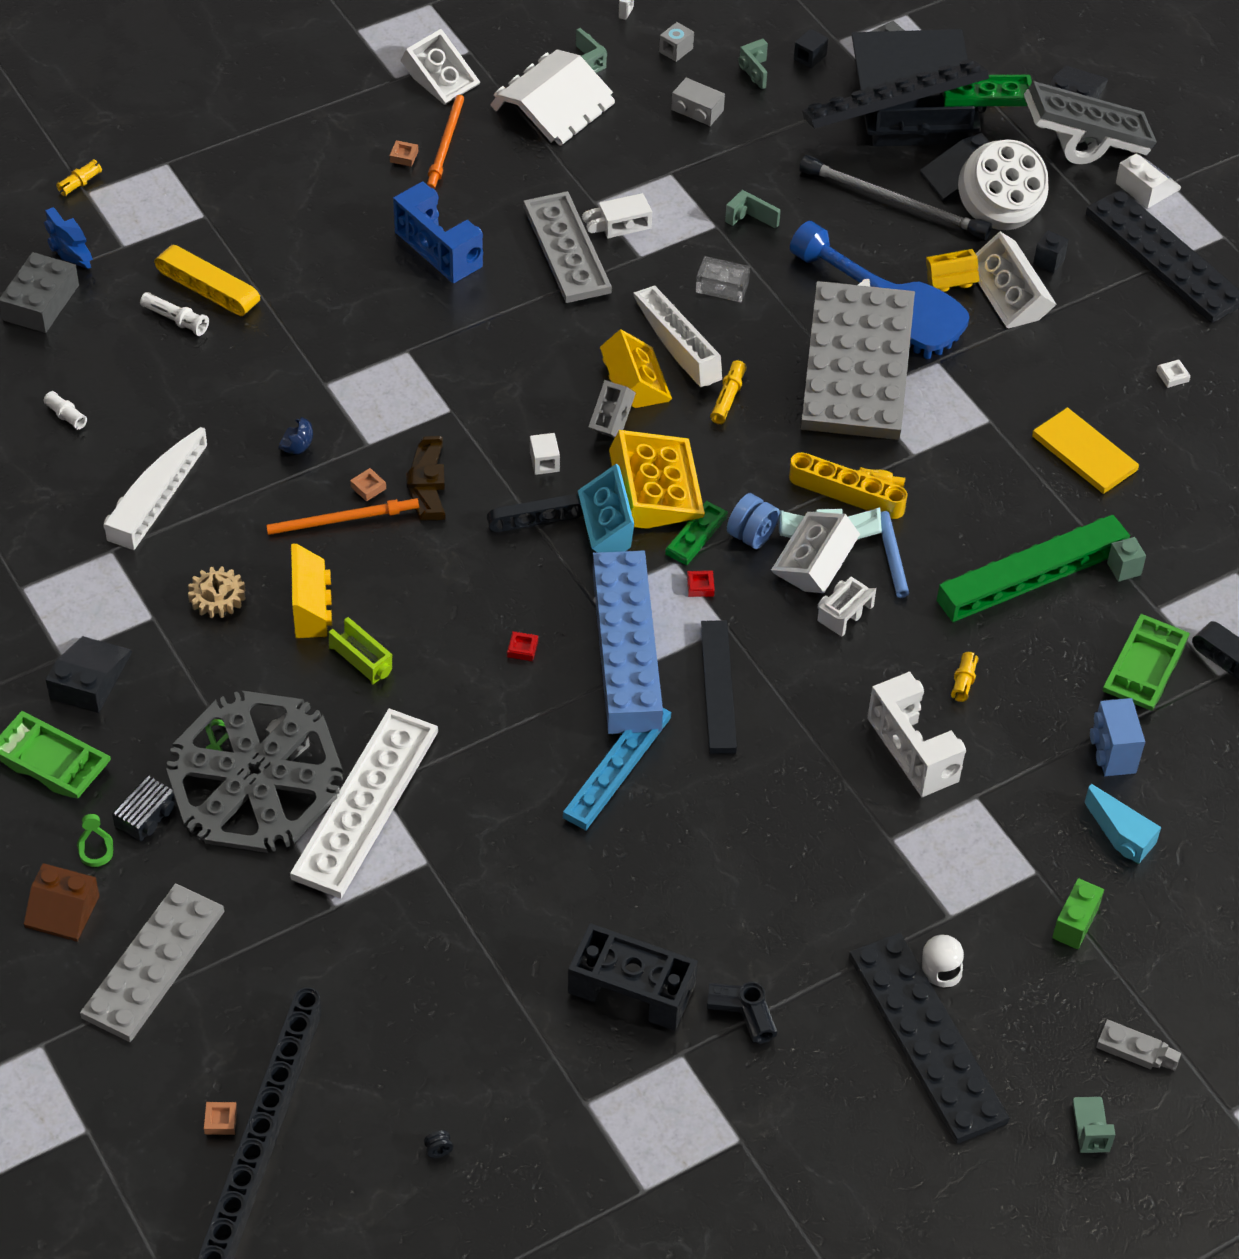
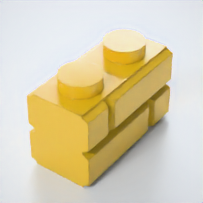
(952, 270)

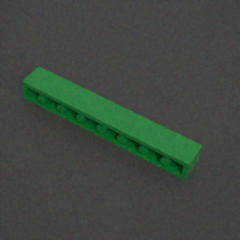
(1029, 568)

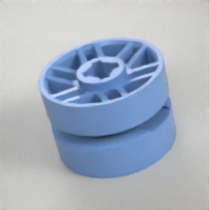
(753, 521)

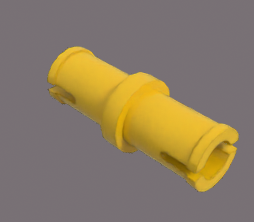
(79, 177)
(964, 676)

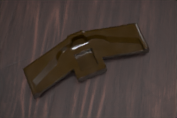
(426, 478)

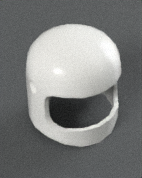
(942, 954)

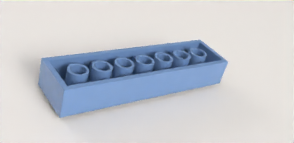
(627, 642)

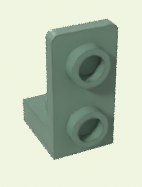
(594, 53)
(750, 59)
(752, 205)
(1091, 1125)

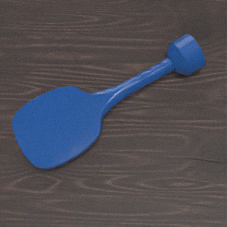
(936, 315)

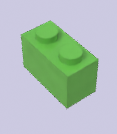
(1078, 913)

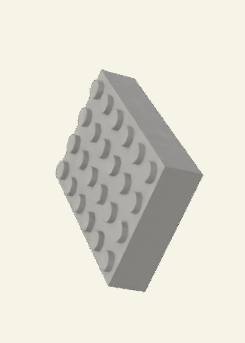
(858, 360)

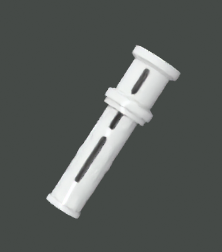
(182, 316)

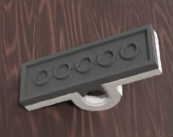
(1088, 119)

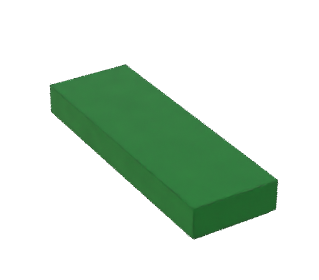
(696, 534)

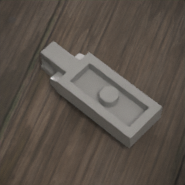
(1137, 1047)

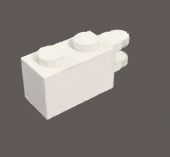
(620, 216)

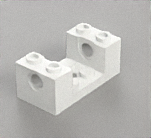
(926, 763)

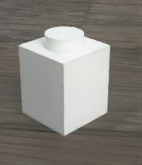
(544, 453)

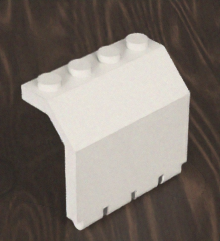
(558, 95)

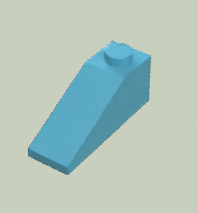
(1124, 827)

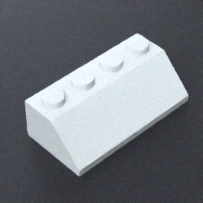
(1012, 282)

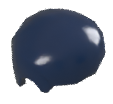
(297, 439)

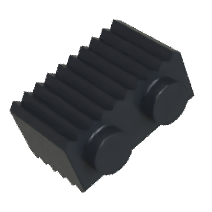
(144, 808)

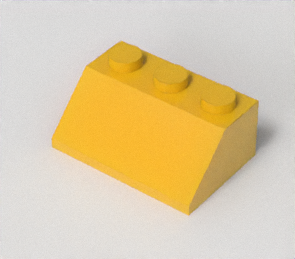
(636, 367)
(310, 593)

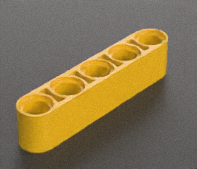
(207, 280)
(847, 485)

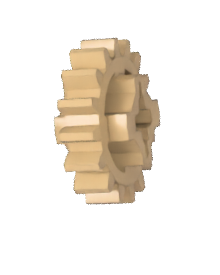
(204, 596)

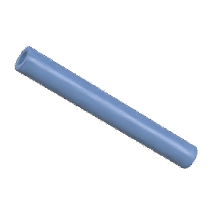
(893, 556)

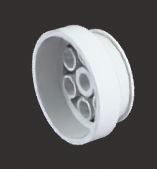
(999, 208)

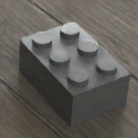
(39, 292)

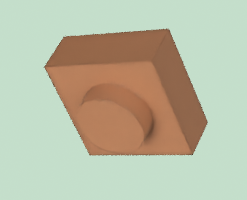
(403, 153)
(368, 484)
(220, 1118)

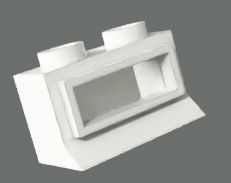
(845, 603)

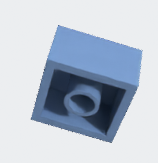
(1117, 737)

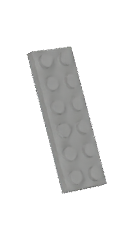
(567, 247)
(152, 962)

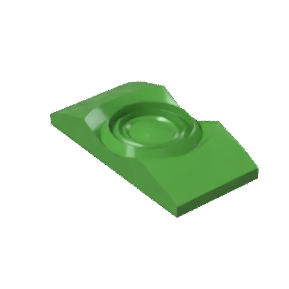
(1146, 662)
(50, 755)

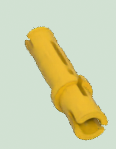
(731, 384)

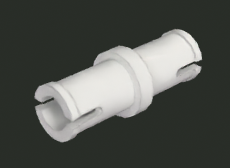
(65, 410)

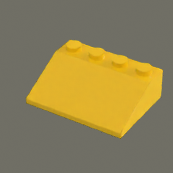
(657, 478)

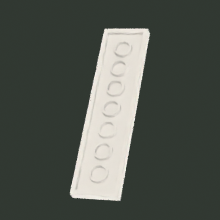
(364, 803)

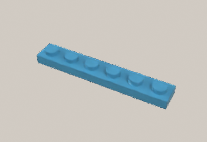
(610, 775)

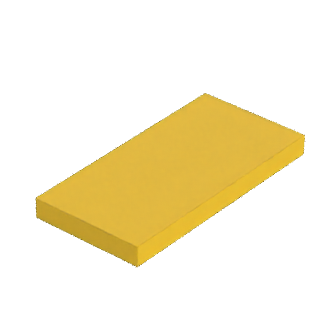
(1085, 450)

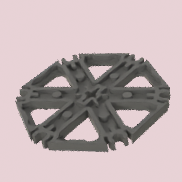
(260, 788)

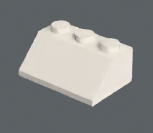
(816, 551)

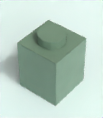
(1126, 559)

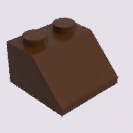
(61, 902)

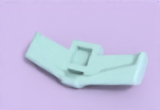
(866, 523)

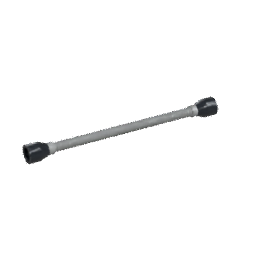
(977, 227)

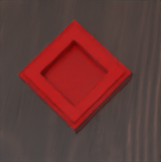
(700, 583)
(522, 646)

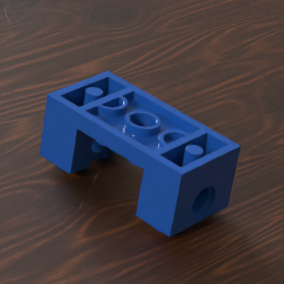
(450, 252)

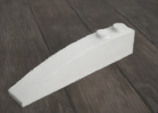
(680, 337)
(152, 491)

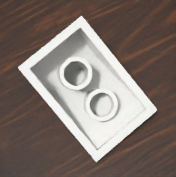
(439, 67)

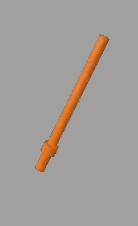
(436, 170)
(392, 507)

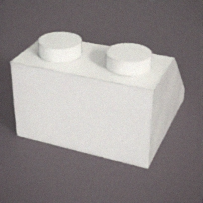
(1145, 181)

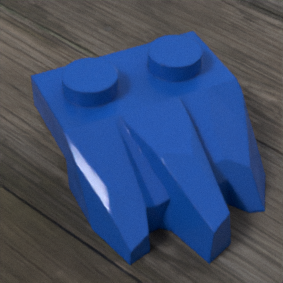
(67, 239)

